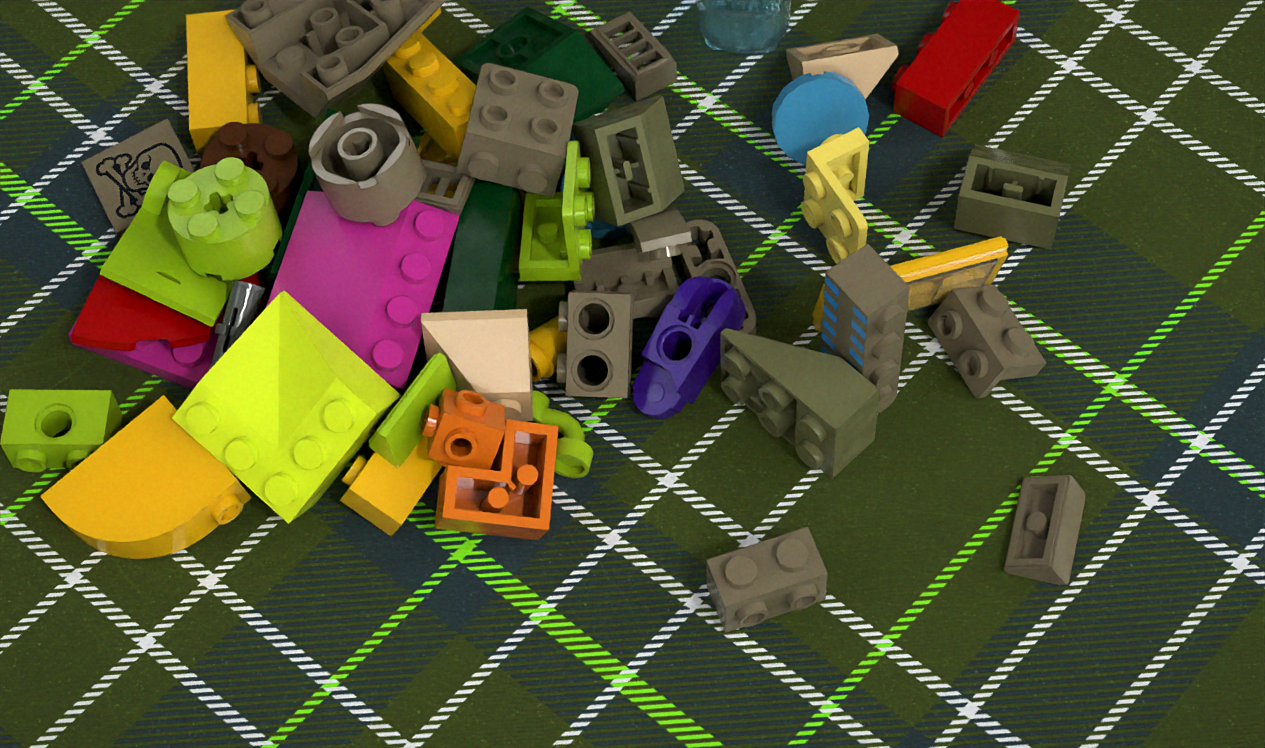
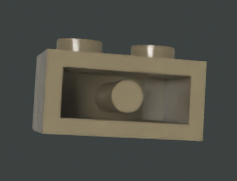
(766, 579)

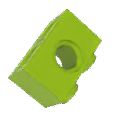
(38, 415)

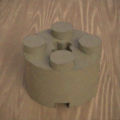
(367, 164)

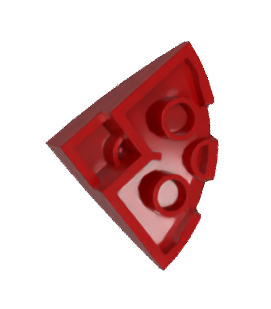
(121, 317)

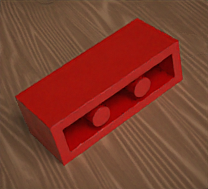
(954, 62)

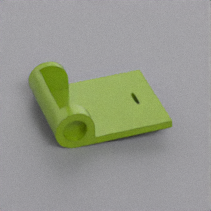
(153, 262)

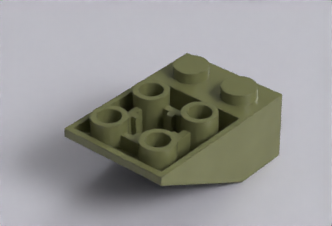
(802, 396)

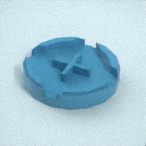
(814, 110)

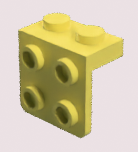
(832, 184)

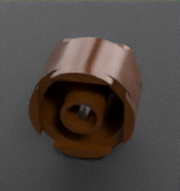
(266, 152)

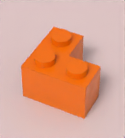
(510, 498)

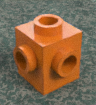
(464, 429)

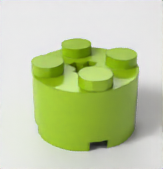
(224, 220)

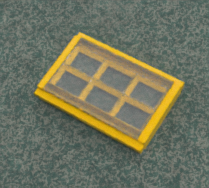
(936, 275)

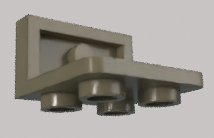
(518, 129)

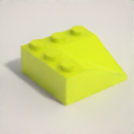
(286, 407)

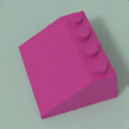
(368, 278)

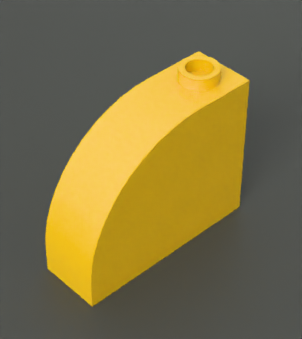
(147, 490)

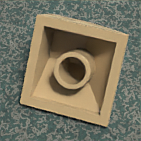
(857, 58)
(486, 355)

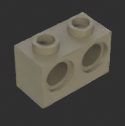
(612, 344)

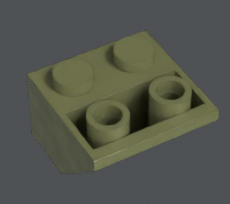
(630, 161)
(1011, 196)

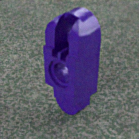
(668, 383)

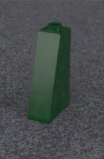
(486, 250)

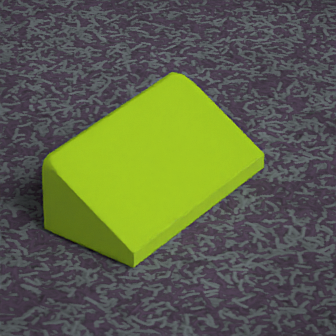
(402, 426)

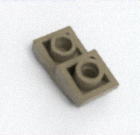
(660, 233)

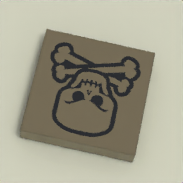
(127, 168)

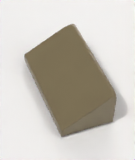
(1046, 529)

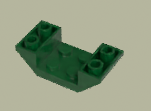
(550, 50)

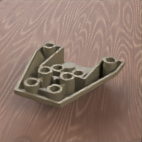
(325, 47)

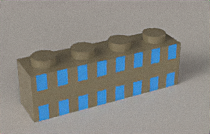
(866, 319)

